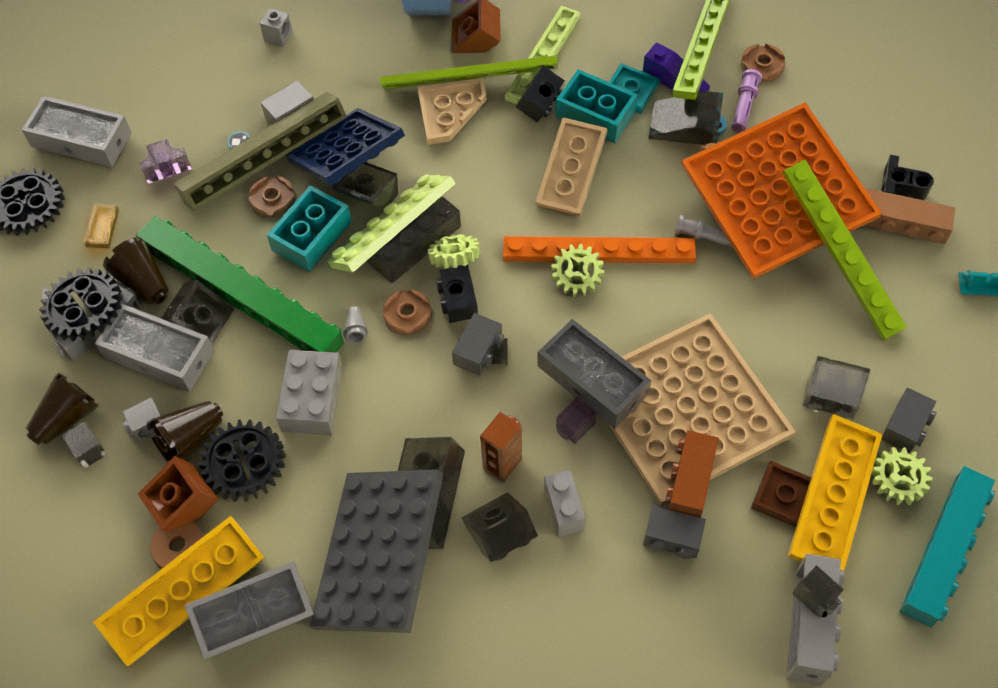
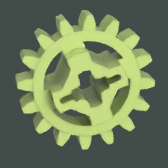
(454, 251)
(573, 260)
(904, 486)

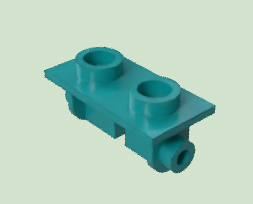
(978, 283)

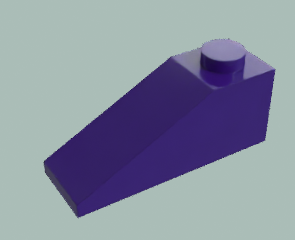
(666, 65)

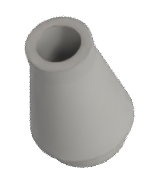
(355, 327)

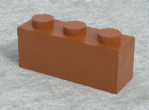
(501, 446)
(692, 473)

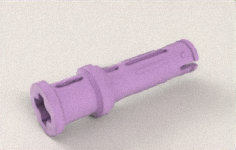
(747, 92)

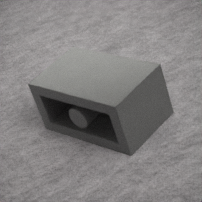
(477, 344)
(909, 420)
(674, 532)

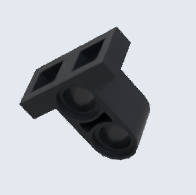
(905, 181)

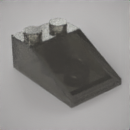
(687, 119)

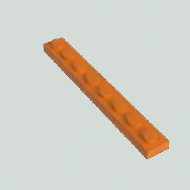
(609, 249)

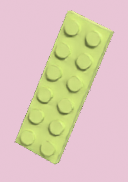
(390, 223)

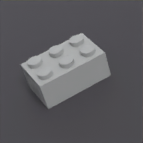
(309, 392)

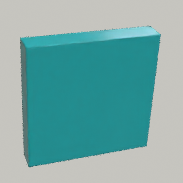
(636, 82)

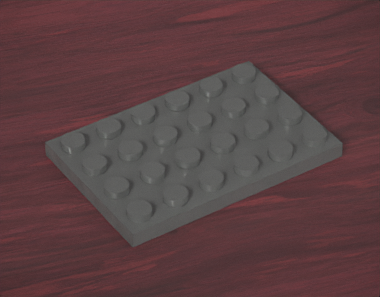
(377, 552)

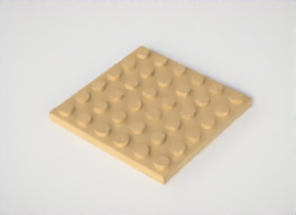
(701, 388)

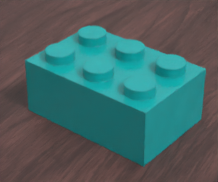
(597, 103)
(309, 228)

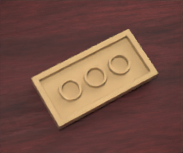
(571, 166)

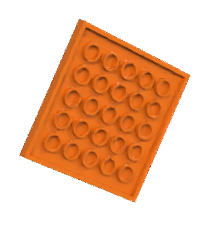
(753, 200)

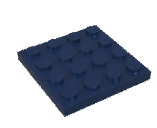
(345, 146)

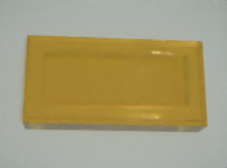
(101, 226)

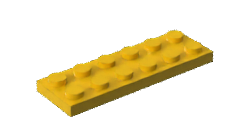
(836, 491)
(159, 603)

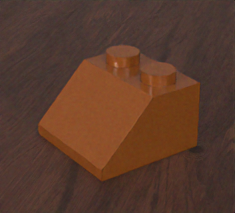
(476, 28)
(177, 495)

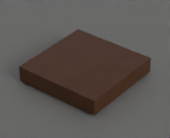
(781, 493)

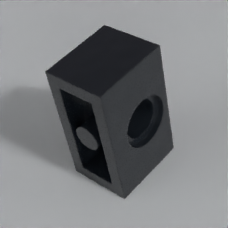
(532, 101)
(453, 281)

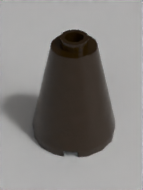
(137, 269)
(59, 410)
(184, 429)

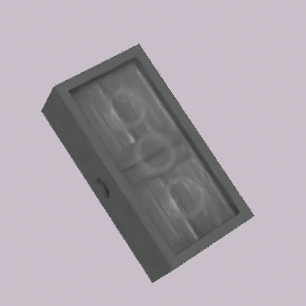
(593, 373)

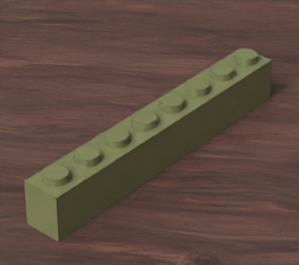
(260, 150)

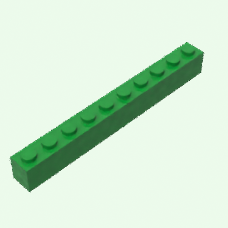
(239, 288)

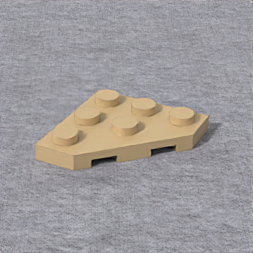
(449, 107)

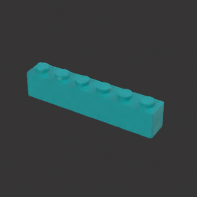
(947, 547)

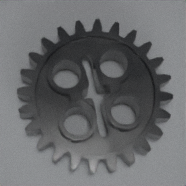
(29, 201)
(66, 317)
(219, 469)

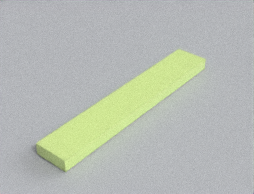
(548, 45)

